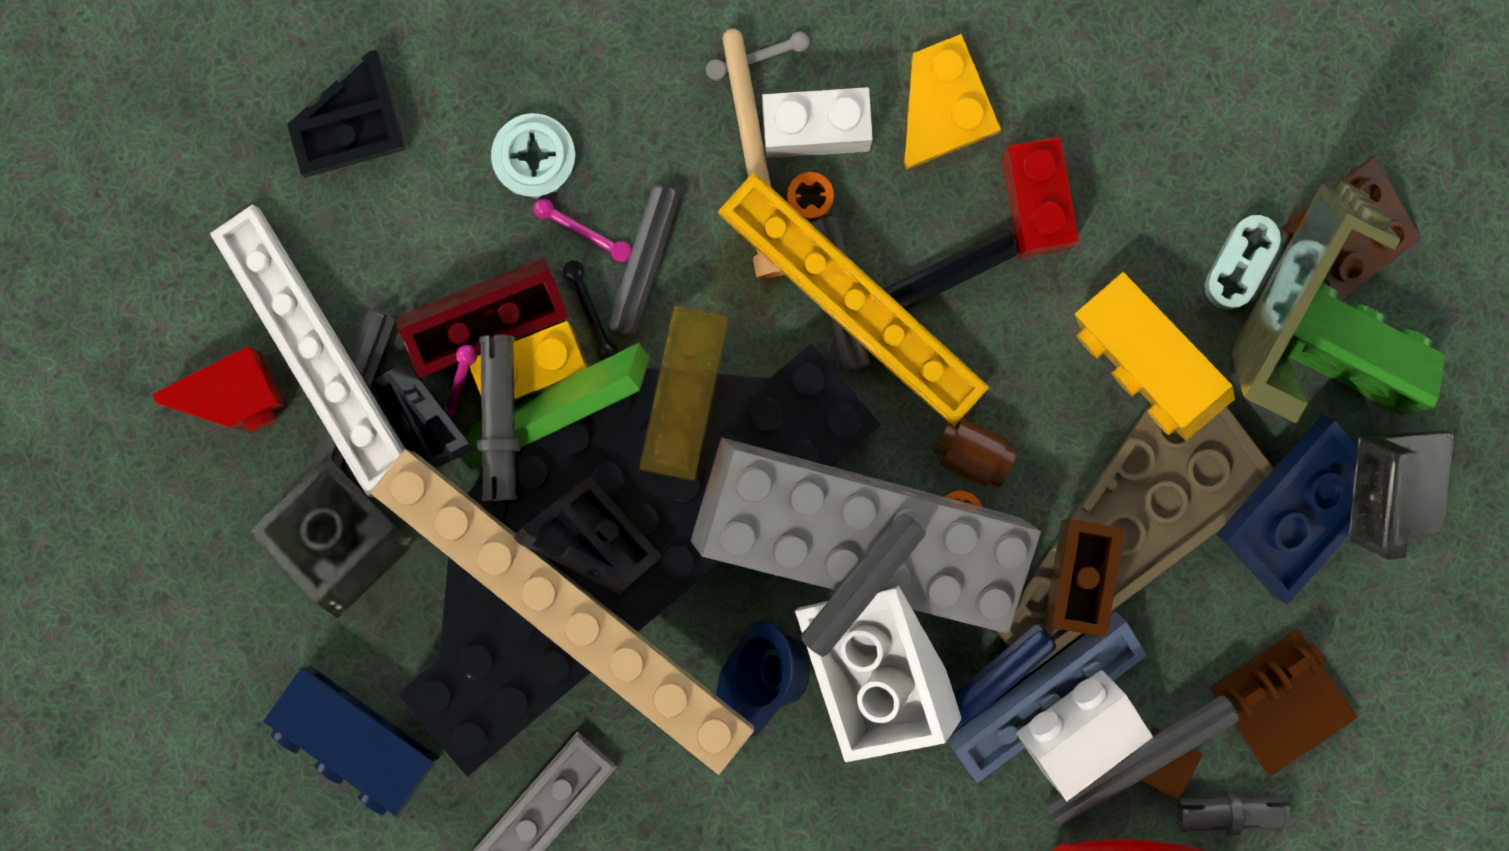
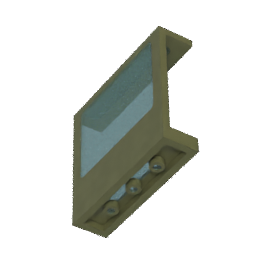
(1259, 348)

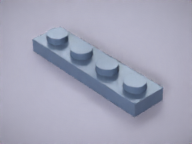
(992, 737)

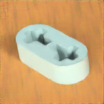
(1253, 268)

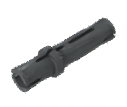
(498, 419)

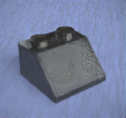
(331, 538)

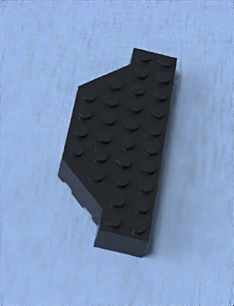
(500, 668)

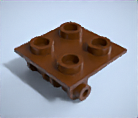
(1361, 255)
(1285, 701)

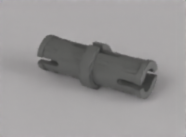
(1234, 813)

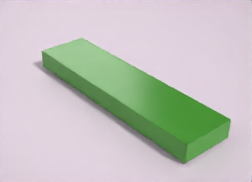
(571, 399)

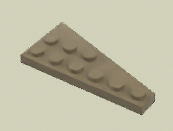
(1165, 497)

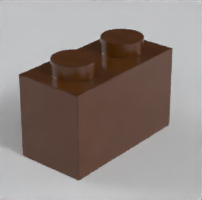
(1084, 577)

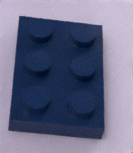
(1297, 511)

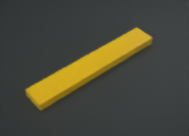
(853, 299)

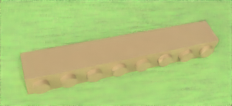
(563, 611)

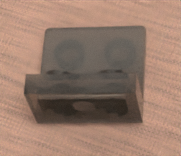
(1400, 490)

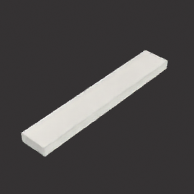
(309, 346)

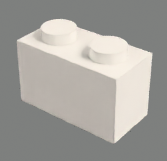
(817, 122)
(1084, 734)

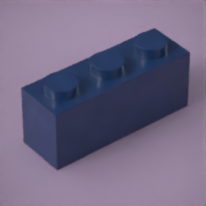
(349, 741)

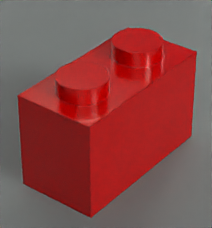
(1039, 197)

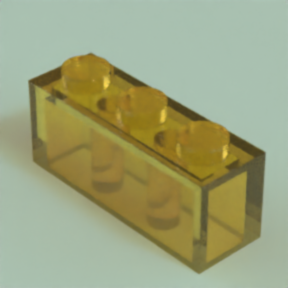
(684, 394)

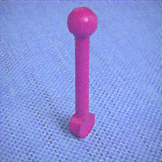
(619, 251)
(466, 356)

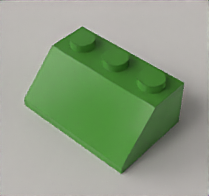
(1367, 354)

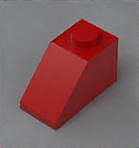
(228, 392)

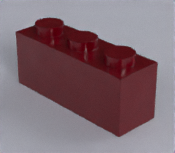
(503, 305)

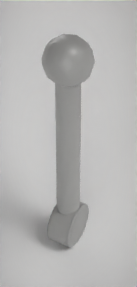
(799, 41)

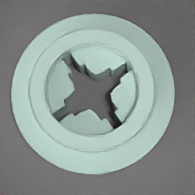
(515, 139)

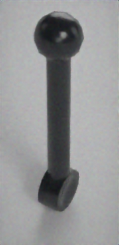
(574, 272)

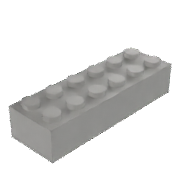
(823, 521)

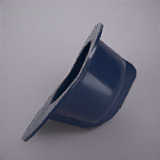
(764, 674)

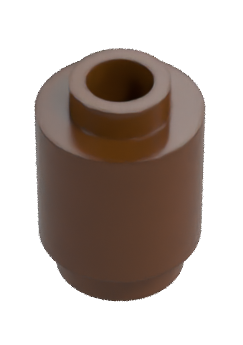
(976, 453)

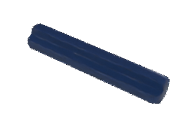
(1003, 673)

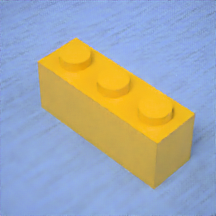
(1153, 358)

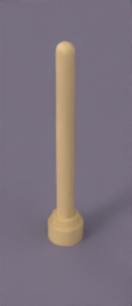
(748, 126)

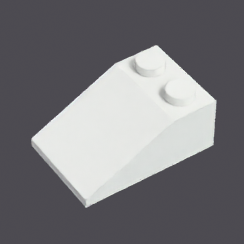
(884, 681)

